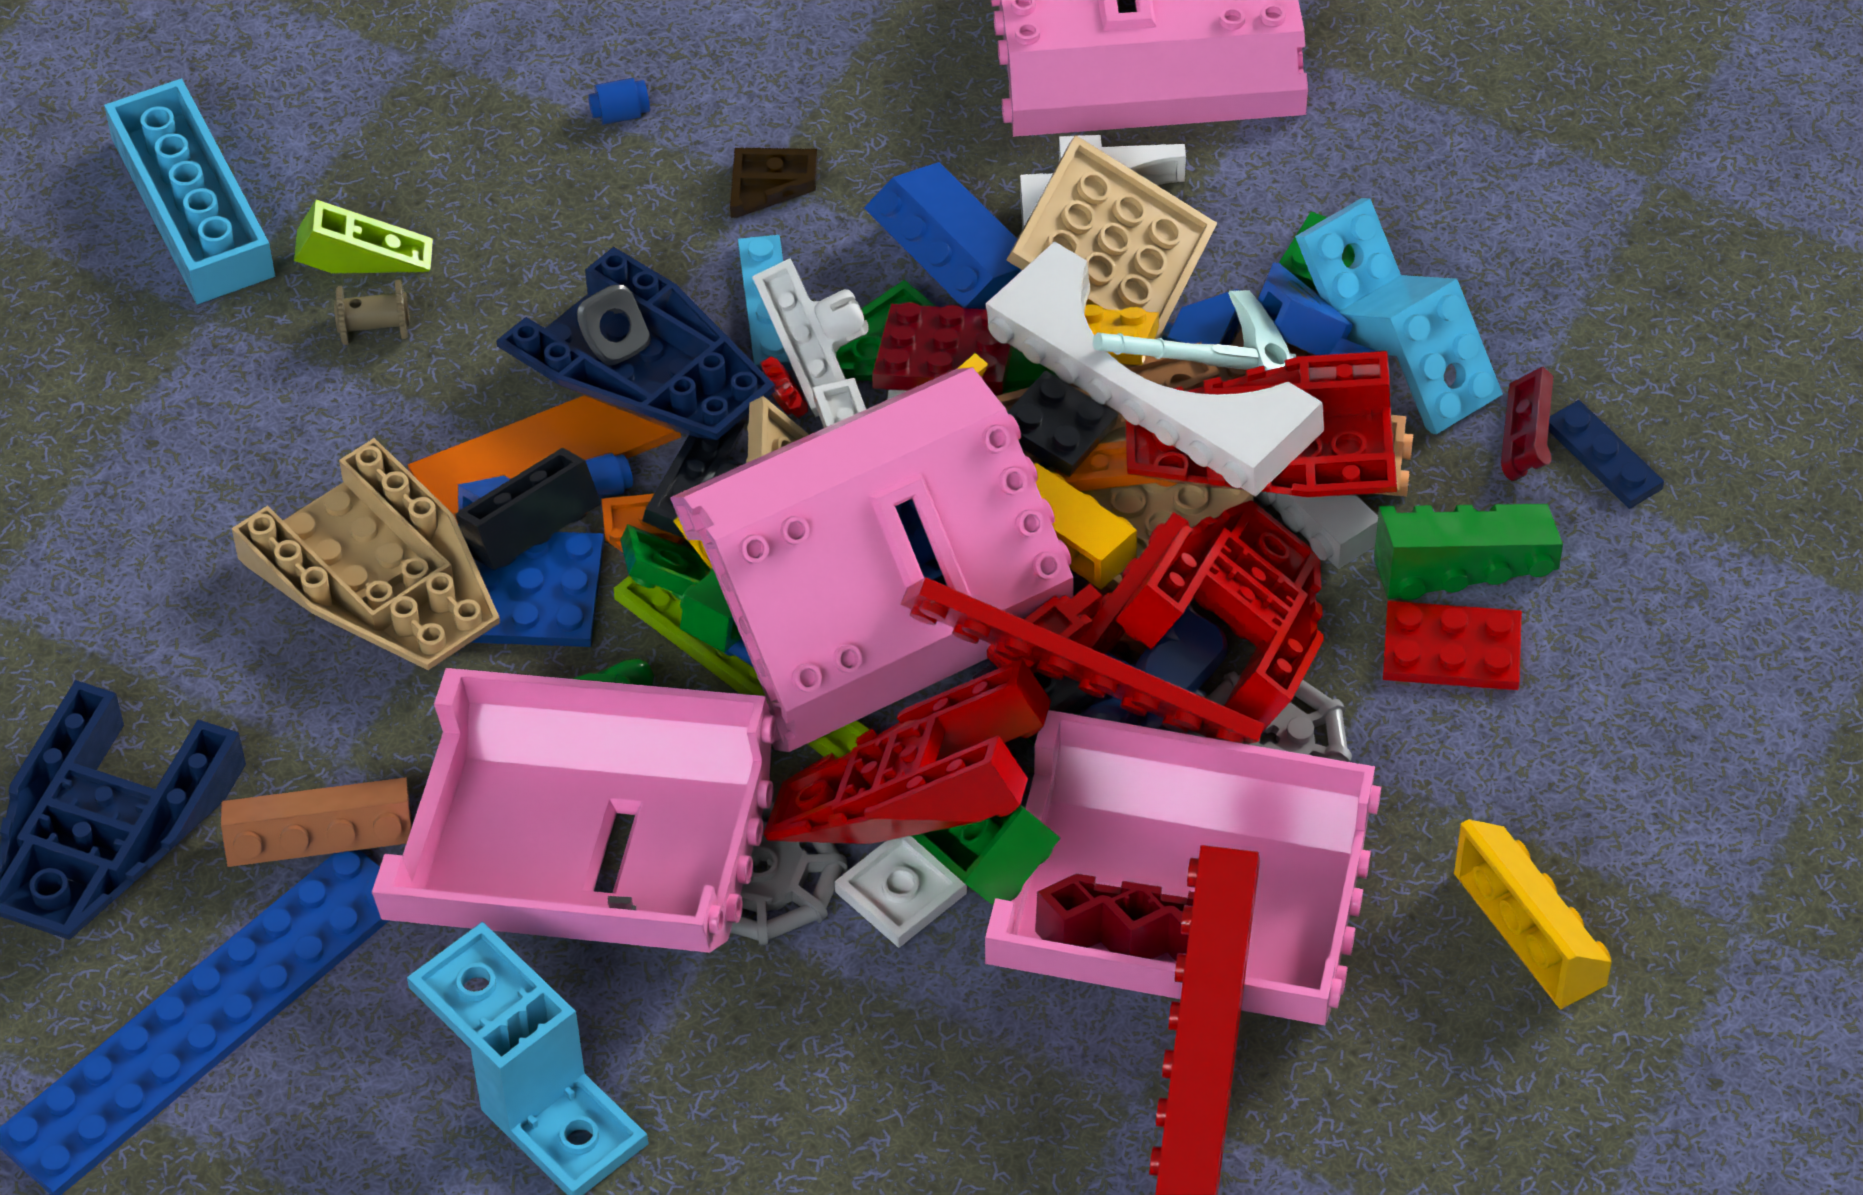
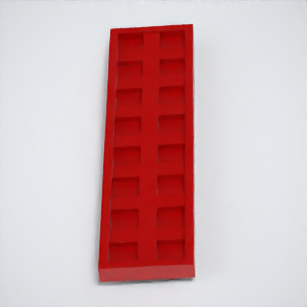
(1064, 657)

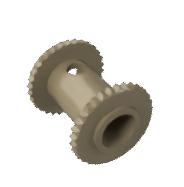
(371, 312)

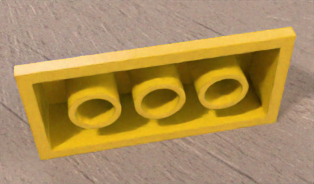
(1530, 913)

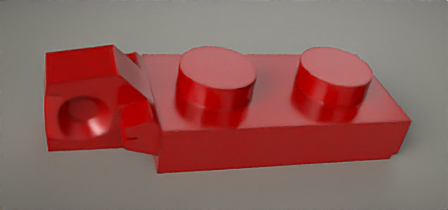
(1062, 616)

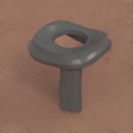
(619, 300)

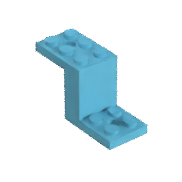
(1407, 316)
(527, 1060)

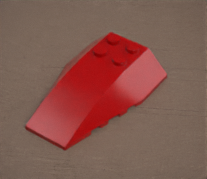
(1346, 459)

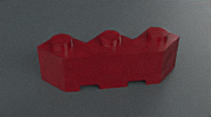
(1124, 918)

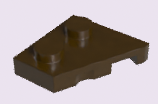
(770, 177)

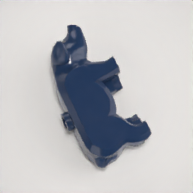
(1182, 657)

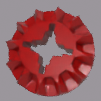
(786, 390)

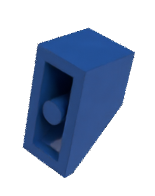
(1205, 322)

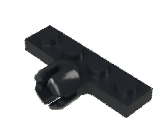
(694, 464)

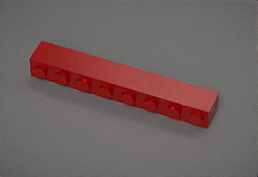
(1205, 1021)

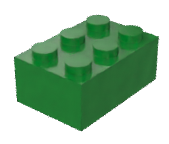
(993, 854)

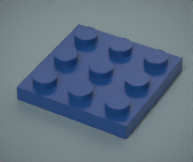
(547, 592)

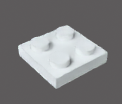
(900, 888)

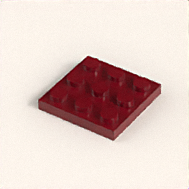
(935, 340)

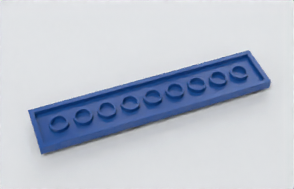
(195, 1024)

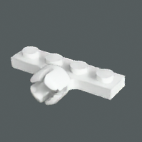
(809, 328)

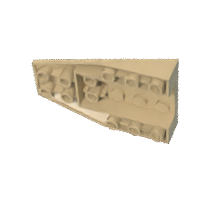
(375, 561)

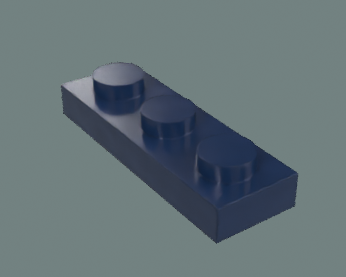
(1604, 454)

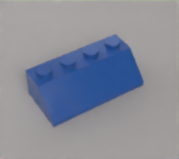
(947, 233)

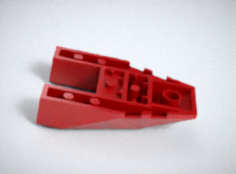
(1255, 581)
(925, 773)

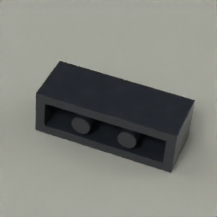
(528, 509)

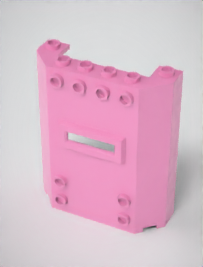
(1159, 66)
(823, 561)
(532, 795)
(1141, 805)

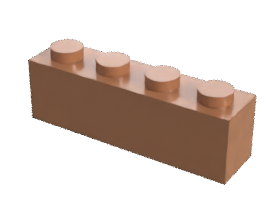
(316, 822)

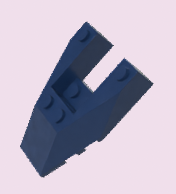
(86, 835)

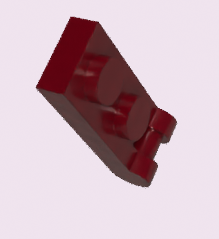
(1527, 424)

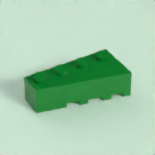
(1463, 547)

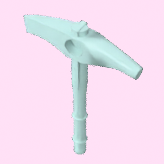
(1261, 339)

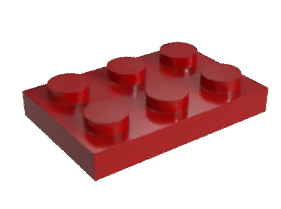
(1452, 645)

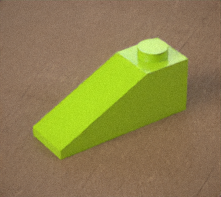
(355, 243)

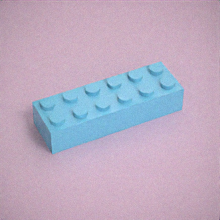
(189, 191)

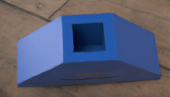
(1301, 314)

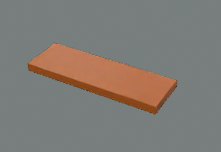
(579, 426)

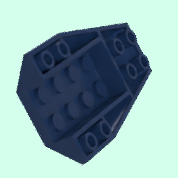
(684, 379)

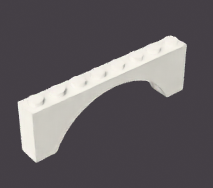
(1237, 435)

